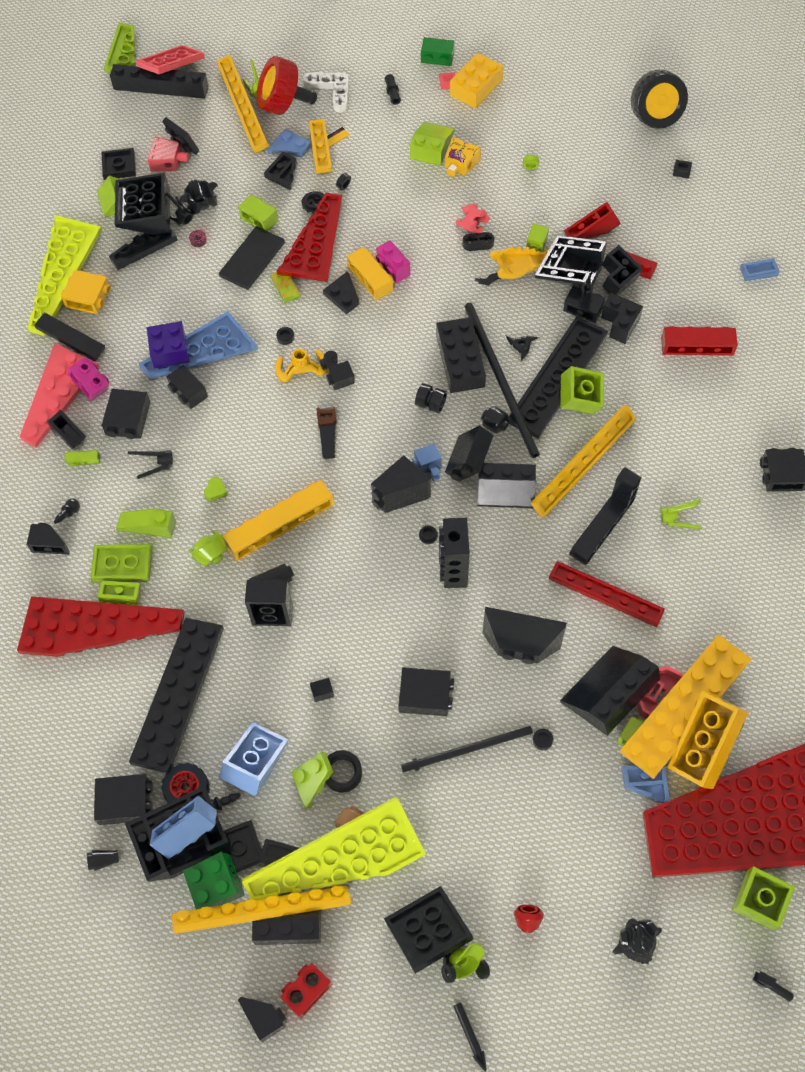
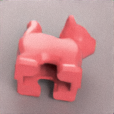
(473, 218)

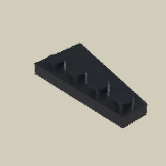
(140, 248)

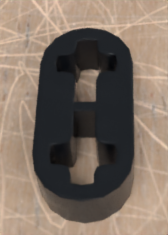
(478, 241)

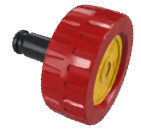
(279, 86)

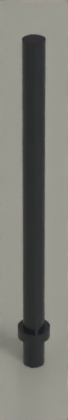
(417, 764)

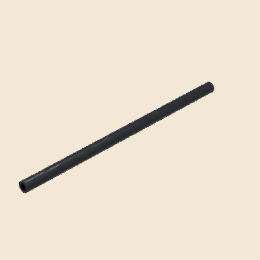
(501, 379)

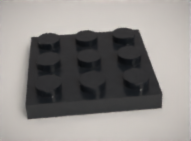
(428, 929)

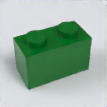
(437, 51)

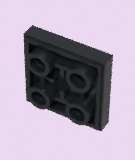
(180, 135)

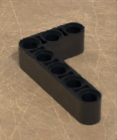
(622, 497)

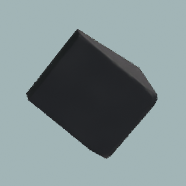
(321, 689)

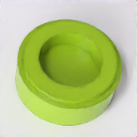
(530, 162)

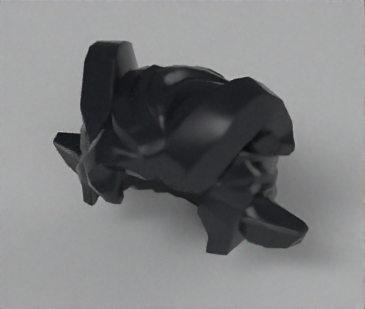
(199, 195)
(638, 940)

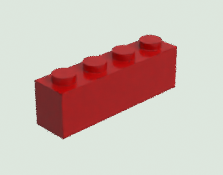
(699, 341)

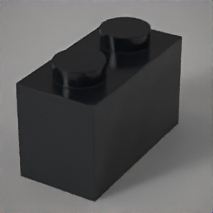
(187, 387)

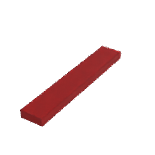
(606, 594)

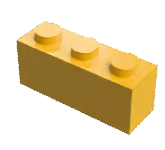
(370, 273)

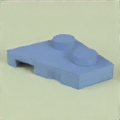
(290, 144)
(643, 784)

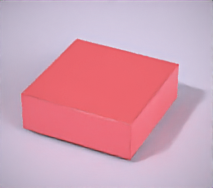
(445, 79)

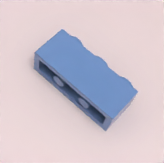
(183, 827)

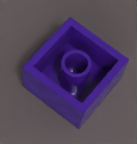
(167, 344)

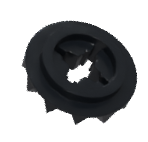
(307, 201)

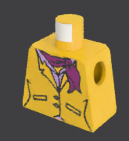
(461, 157)

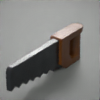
(327, 431)

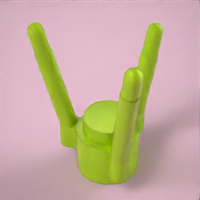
(253, 90)
(670, 514)

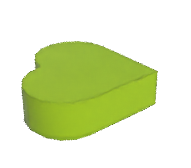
(215, 489)

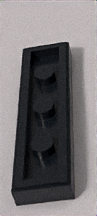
(69, 336)

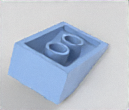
(253, 759)

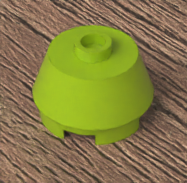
(209, 549)

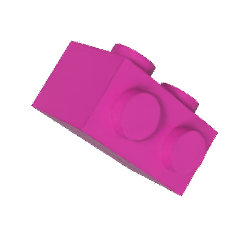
(393, 261)
(88, 378)

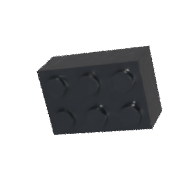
(268, 602)

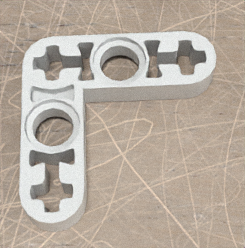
(341, 84)

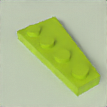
(122, 47)

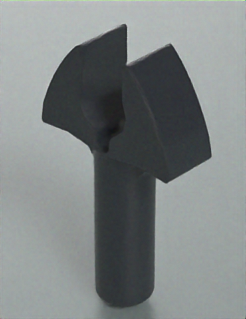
(769, 982)

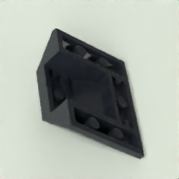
(572, 261)
(522, 635)
(155, 864)

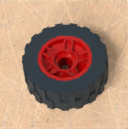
(179, 776)

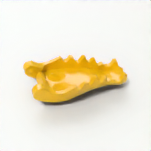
(517, 261)

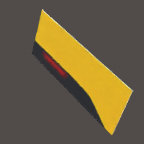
(337, 136)

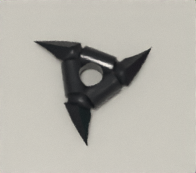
(522, 349)

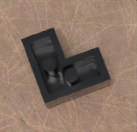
(622, 270)
(623, 315)

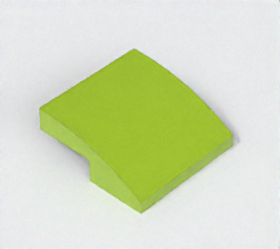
(119, 592)

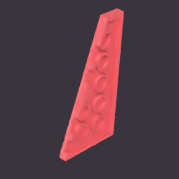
(54, 393)

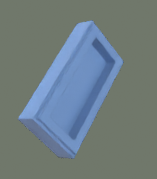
(759, 269)

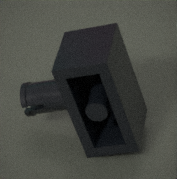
(584, 303)

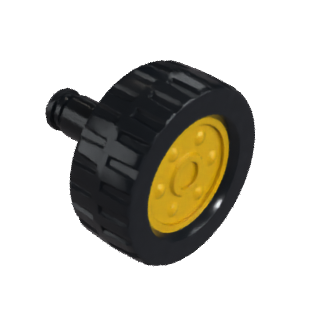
(659, 98)

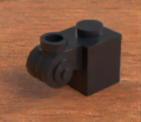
(339, 374)

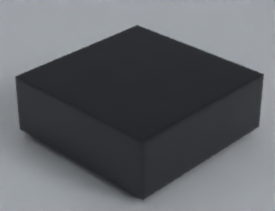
(682, 169)

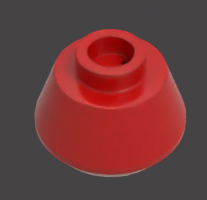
(528, 917)

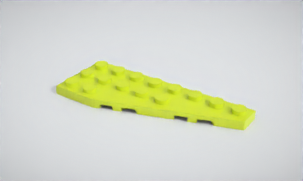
(360, 849)

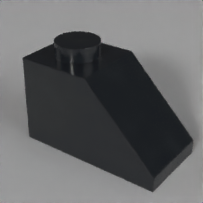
(44, 539)
(263, 1017)

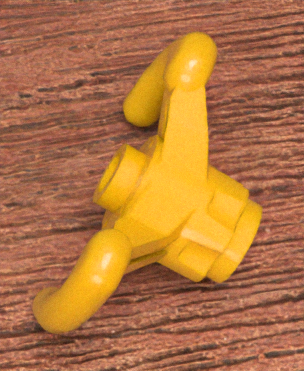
(299, 364)

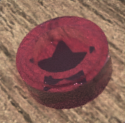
(197, 238)

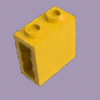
(85, 292)

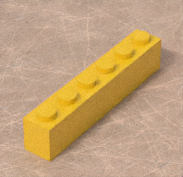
(278, 519)

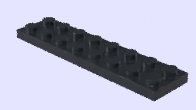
(544, 393)
(176, 696)

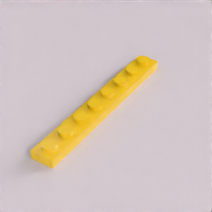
(242, 104)
(583, 461)
(260, 909)

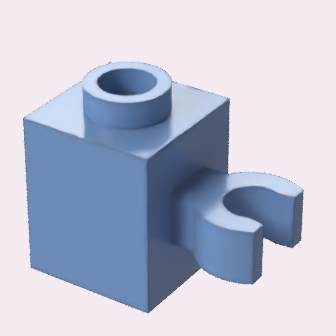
(428, 460)

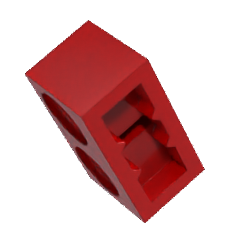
(310, 994)

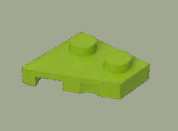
(311, 777)

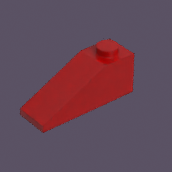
(594, 224)

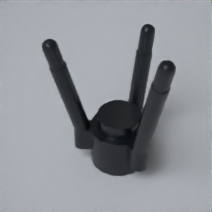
(182, 214)
(163, 457)

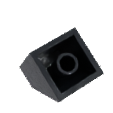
(400, 486)

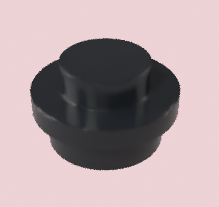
(428, 534)

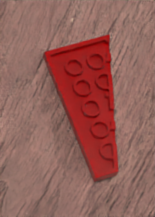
(314, 246)

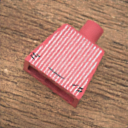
(166, 155)

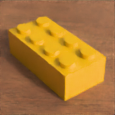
(707, 740)

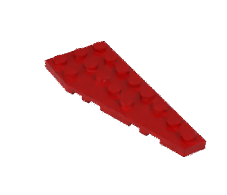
(70, 626)

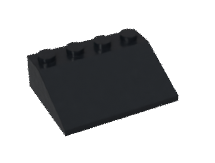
(143, 204)
(612, 688)

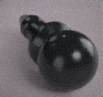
(71, 506)
(217, 804)

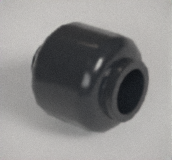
(495, 419)

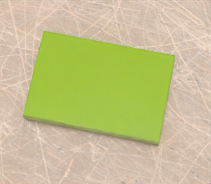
(121, 563)

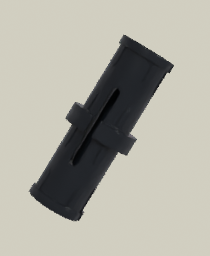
(392, 89)

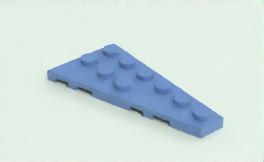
(208, 344)

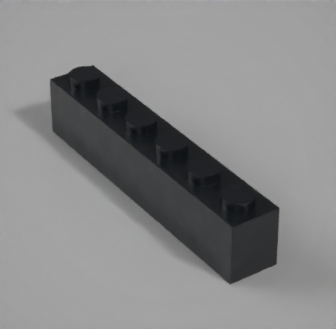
(168, 83)

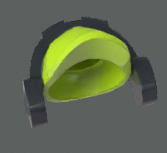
(464, 963)

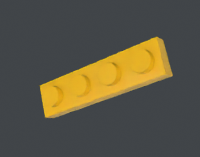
(320, 146)

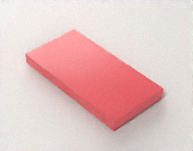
(170, 59)

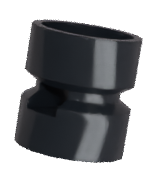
(430, 398)

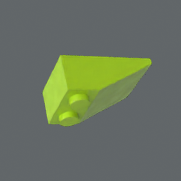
(430, 143)

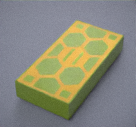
(285, 287)

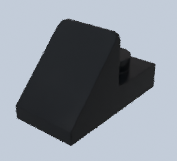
(65, 429)

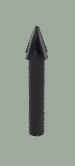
(479, 1055)

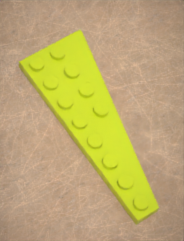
(67, 251)

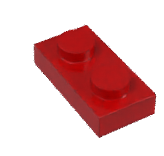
(648, 266)

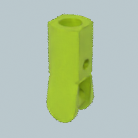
(77, 458)

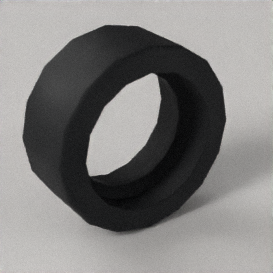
(350, 785)

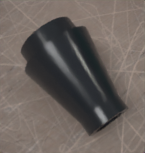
(101, 858)

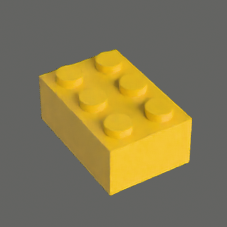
(476, 80)

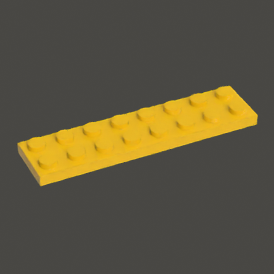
(661, 732)

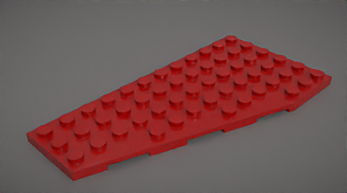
(739, 824)

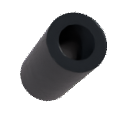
(282, 571)

